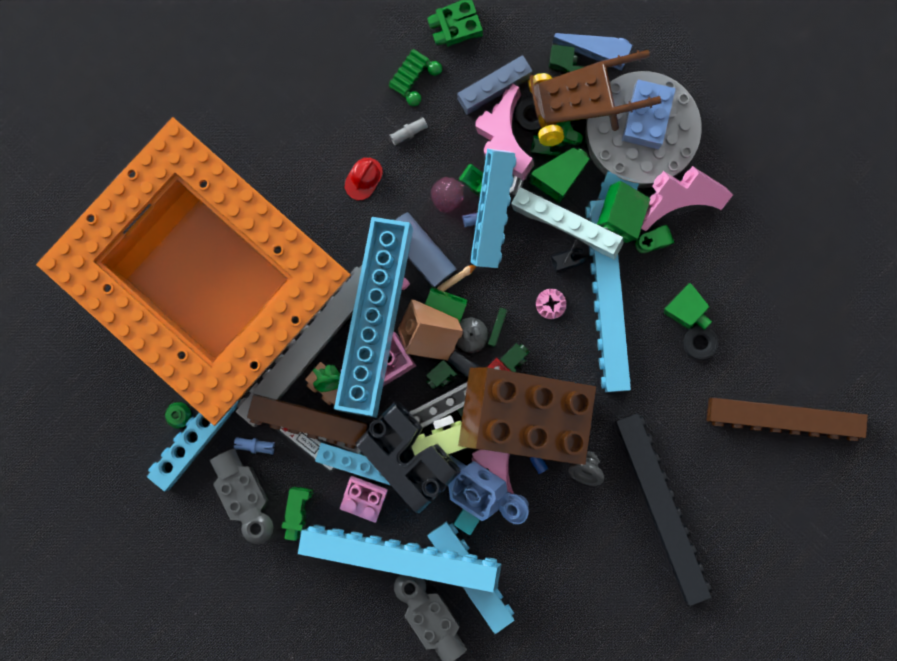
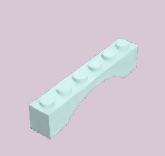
(560, 218)

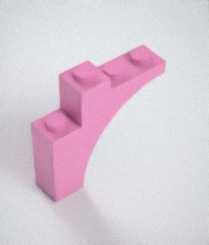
(498, 129)
(694, 189)
(495, 462)

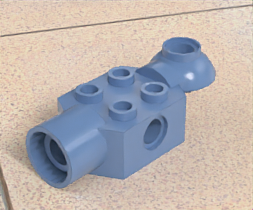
(485, 493)

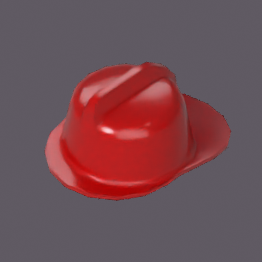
(363, 178)

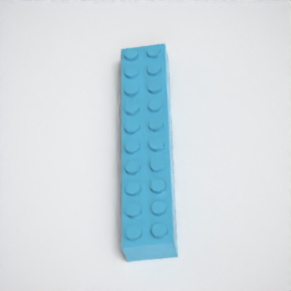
(374, 317)
(399, 558)

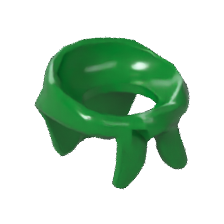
(327, 379)

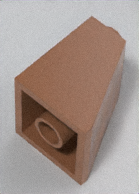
(428, 331)

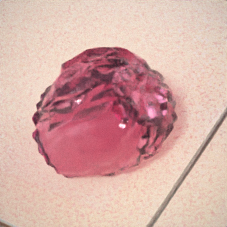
(447, 194)

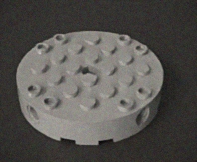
(639, 161)

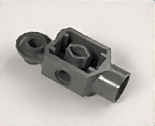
(242, 495)
(430, 618)

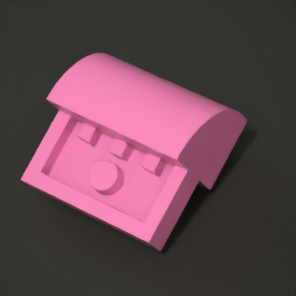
(363, 499)

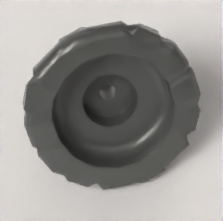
(479, 339)
(589, 473)

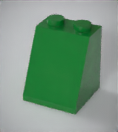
(560, 173)

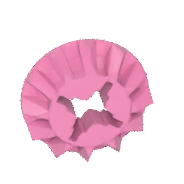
(546, 311)

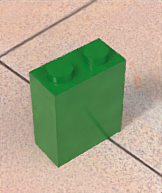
(623, 211)

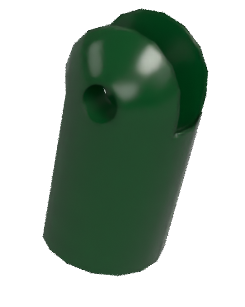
(538, 148)

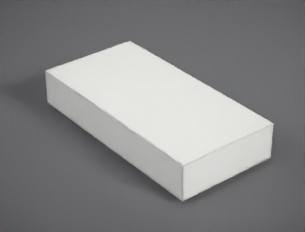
(443, 422)

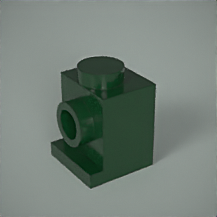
(515, 357)
(440, 375)

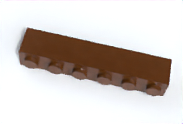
(305, 420)

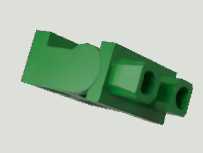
(457, 23)
(296, 512)

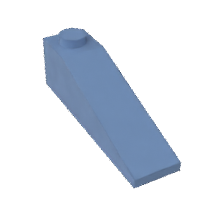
(595, 47)

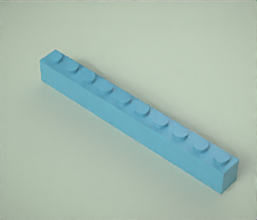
(610, 314)

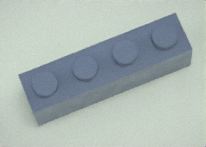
(494, 84)

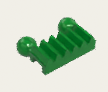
(409, 73)

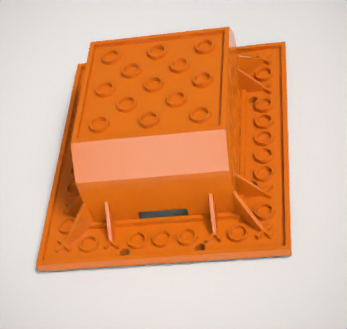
(193, 271)

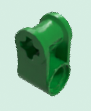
(657, 239)

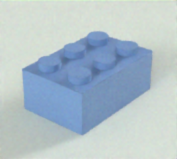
(649, 125)

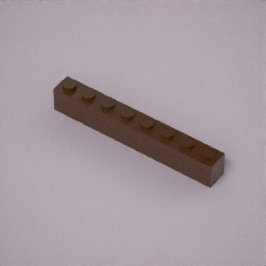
(787, 418)

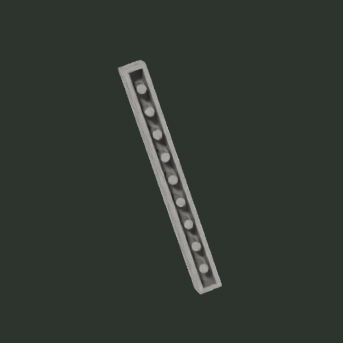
(307, 347)

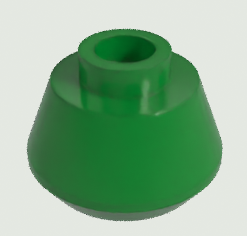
(182, 412)

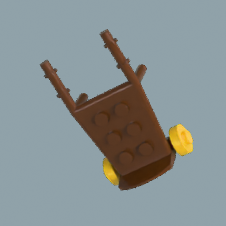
(580, 96)

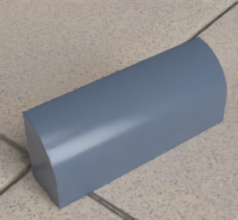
(426, 255)

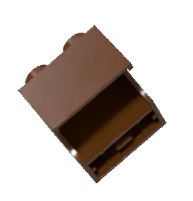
(527, 415)

